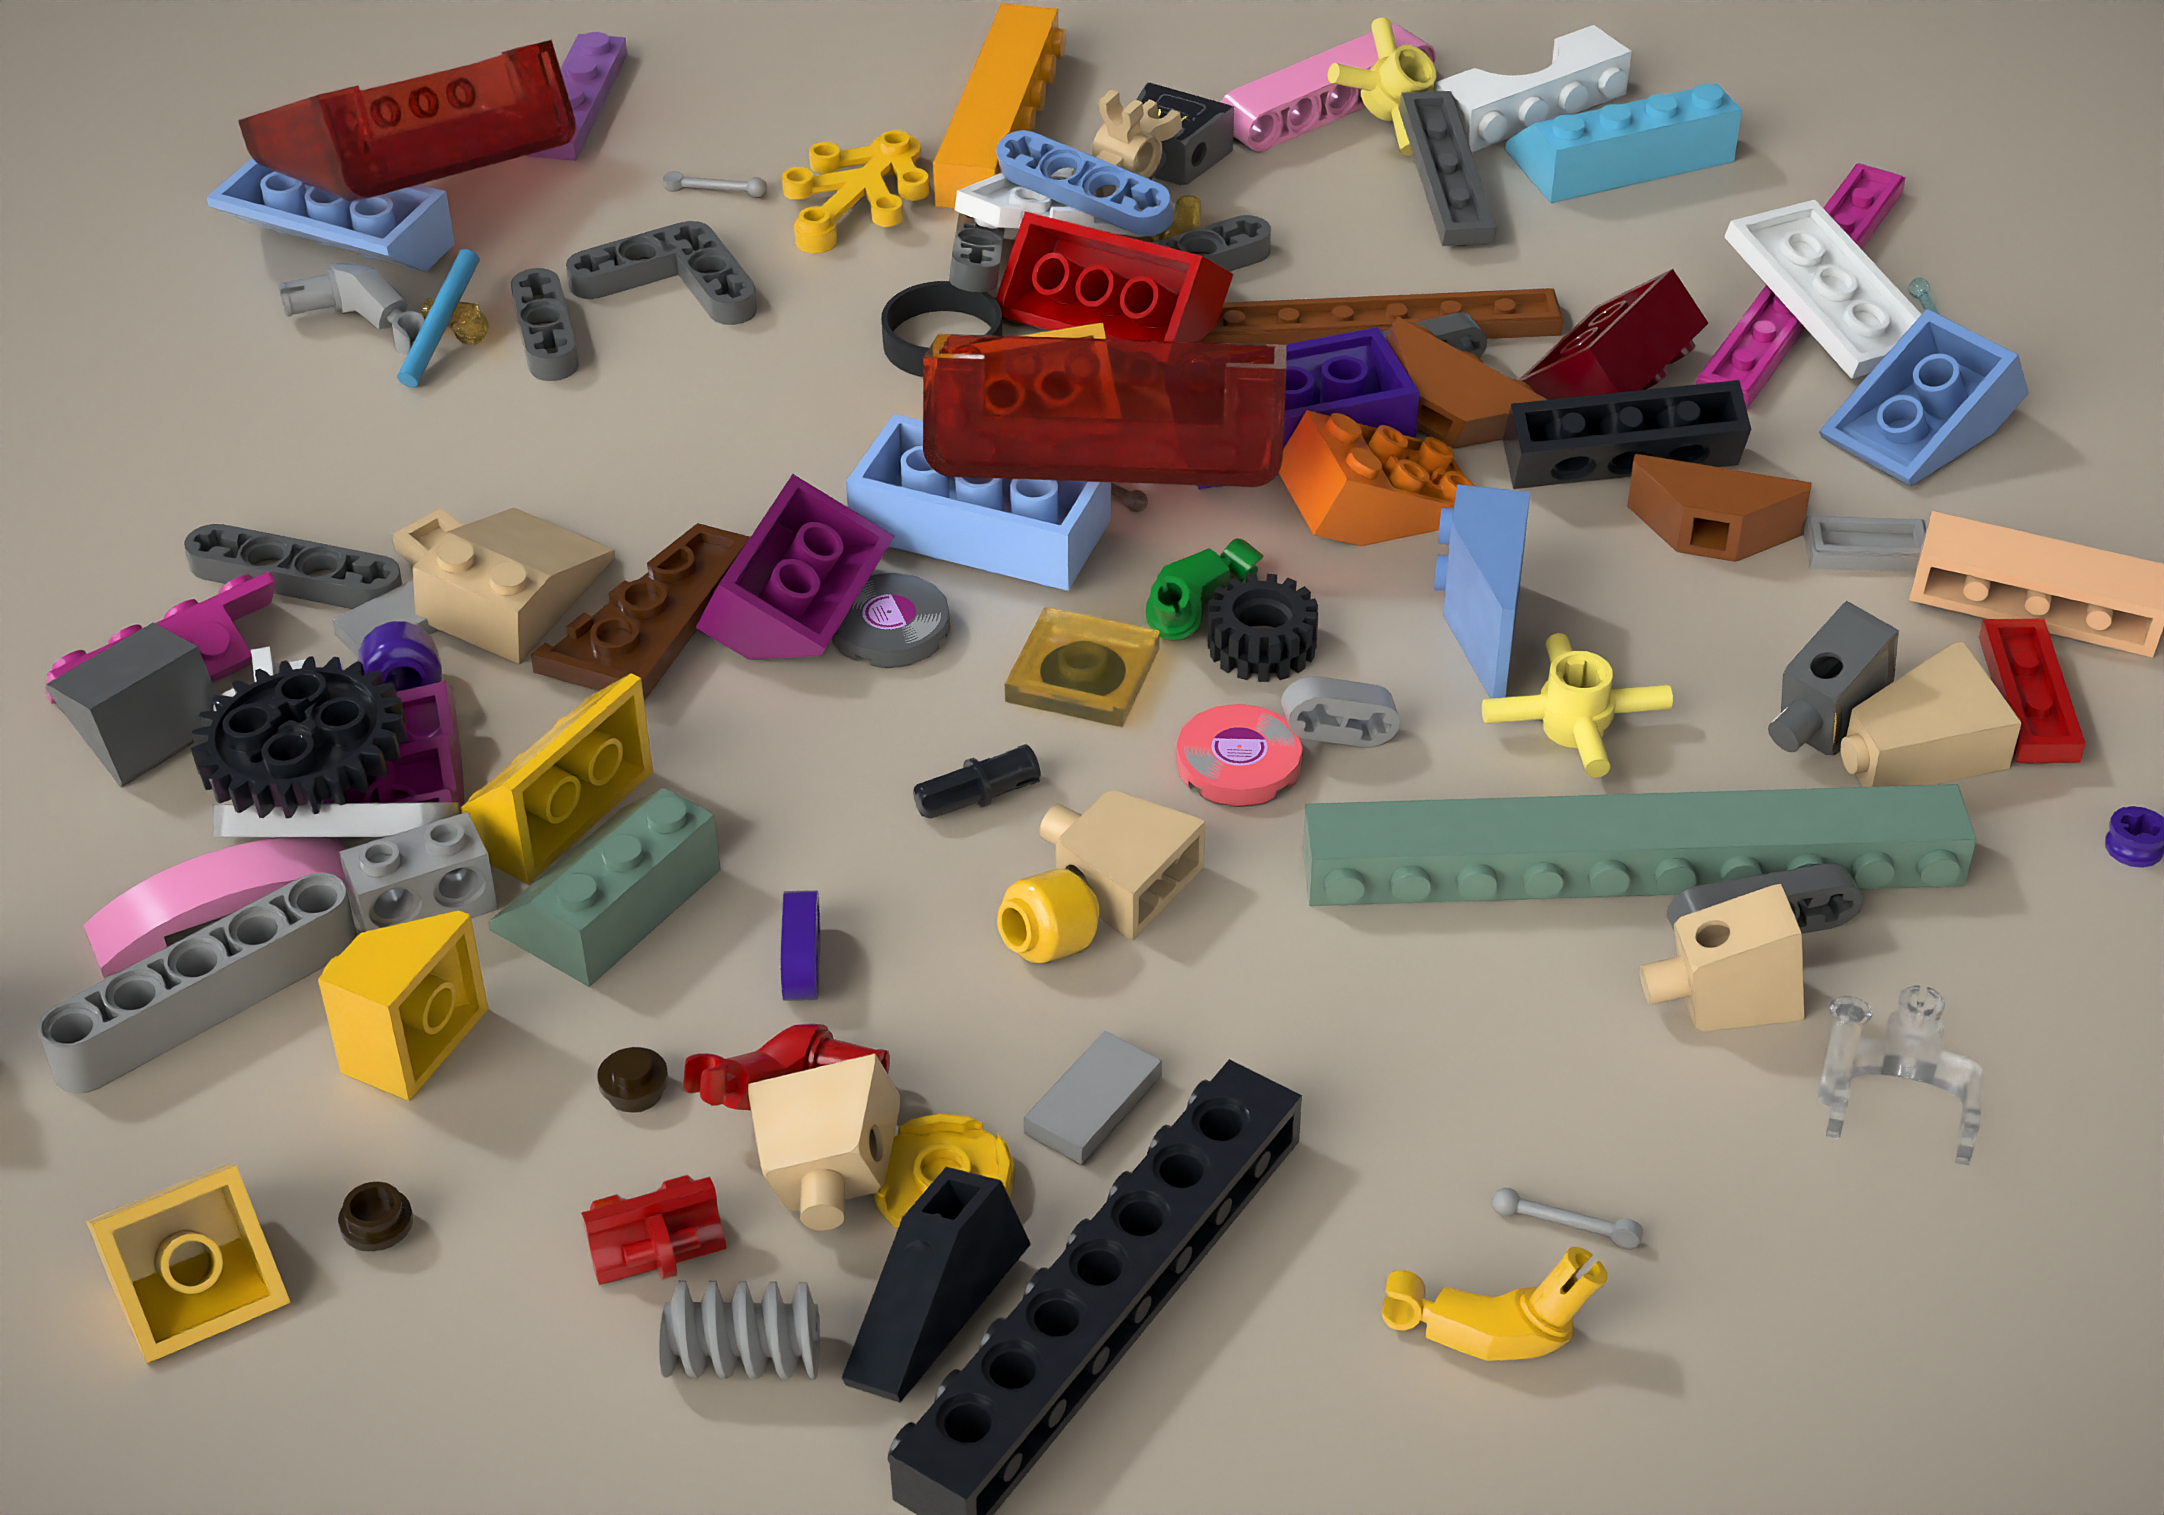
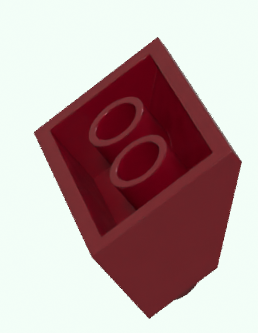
(1622, 343)

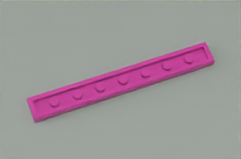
(1768, 326)

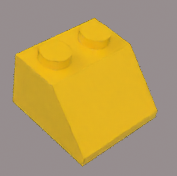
(404, 1000)
(188, 1261)

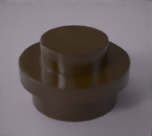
(633, 1079)
(375, 1217)

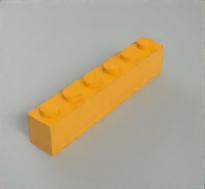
(999, 96)

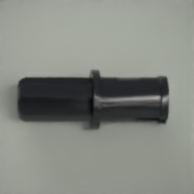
(977, 782)

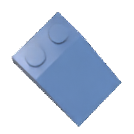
(1928, 400)
(1483, 576)

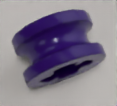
(2129, 848)

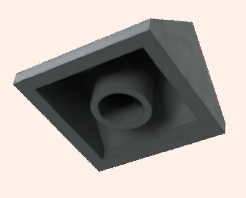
(137, 700)

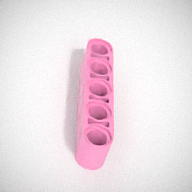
(1301, 95)

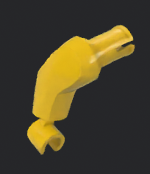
(1500, 1327)

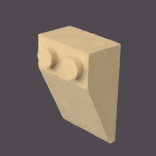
(505, 580)

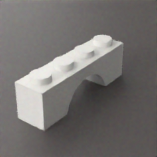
(1584, 73)

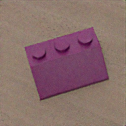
(795, 576)

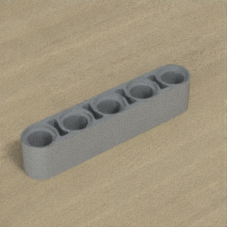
(196, 983)

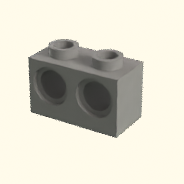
(420, 874)

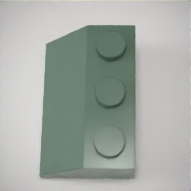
(614, 886)

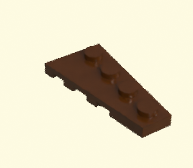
(645, 618)

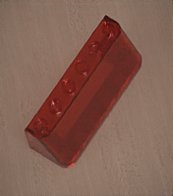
(418, 127)
(1104, 410)

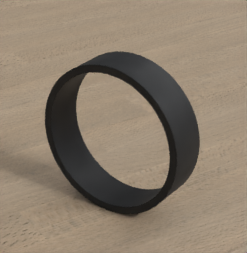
(931, 298)

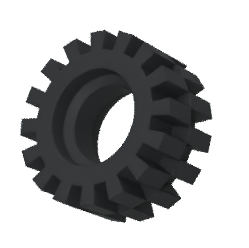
(1256, 649)

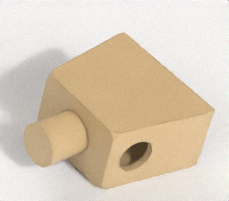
(1127, 854)
(1734, 964)
(825, 1135)

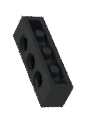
(1603, 432)

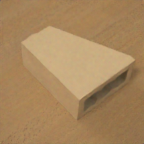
(1932, 725)

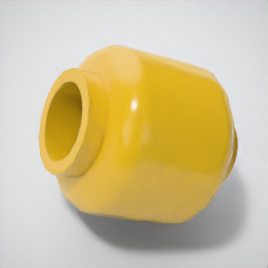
(1048, 916)

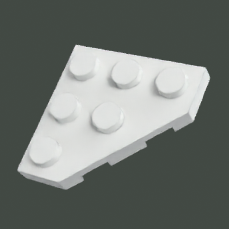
(1003, 203)

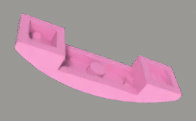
(201, 892)

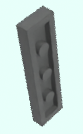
(1447, 168)

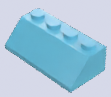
(1629, 142)

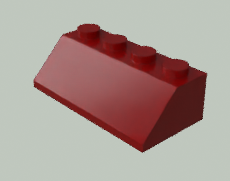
(1087, 276)

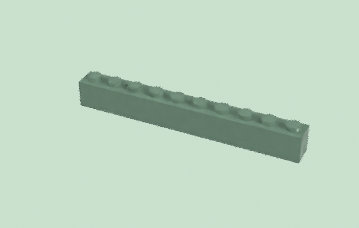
(1629, 843)

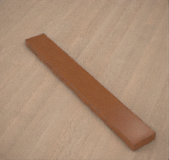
(1297, 320)

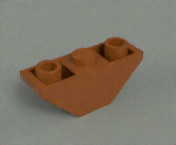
(1458, 393)
(1716, 508)

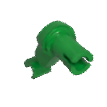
(1189, 583)

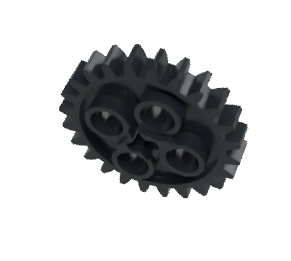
(299, 737)

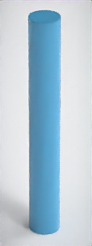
(438, 318)

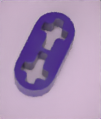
(800, 945)

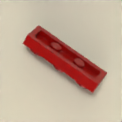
(2032, 683)

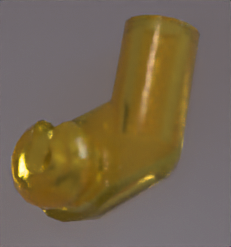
(1187, 217)
(466, 323)

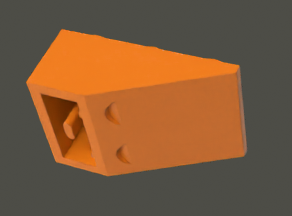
(1367, 480)

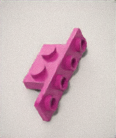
(203, 624)

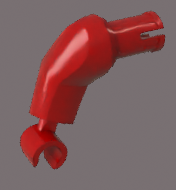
(788, 1052)

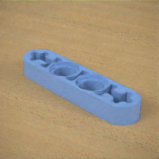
(1089, 176)

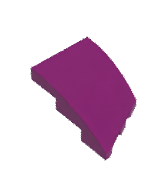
(429, 758)

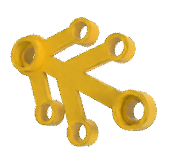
(888, 154)

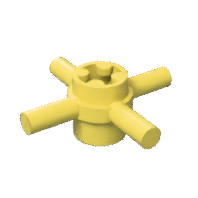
(1394, 73)
(1578, 703)

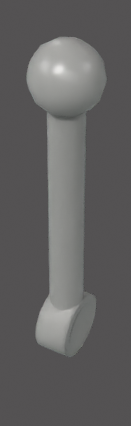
(675, 181)
(1623, 1232)

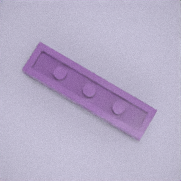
(588, 80)

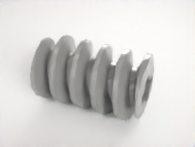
(740, 1330)

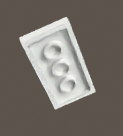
(1825, 282)

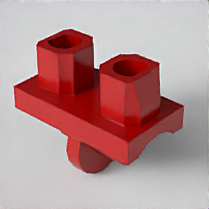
(653, 1229)

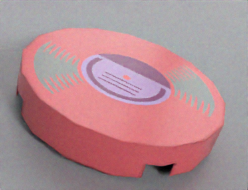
(1238, 754)

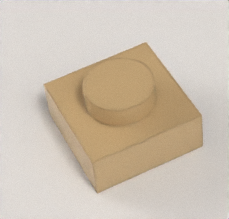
(418, 537)

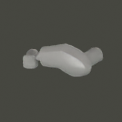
(350, 290)

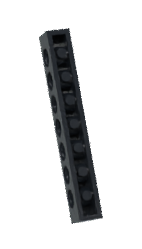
(1095, 1298)

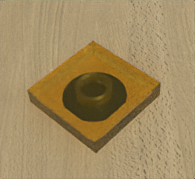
(1082, 666)

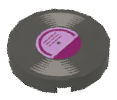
(894, 621)

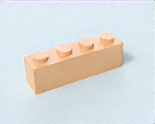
(2029, 576)

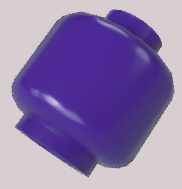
(402, 655)

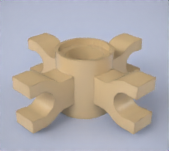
(1132, 136)

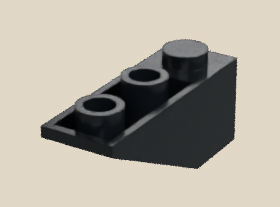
(936, 1276)

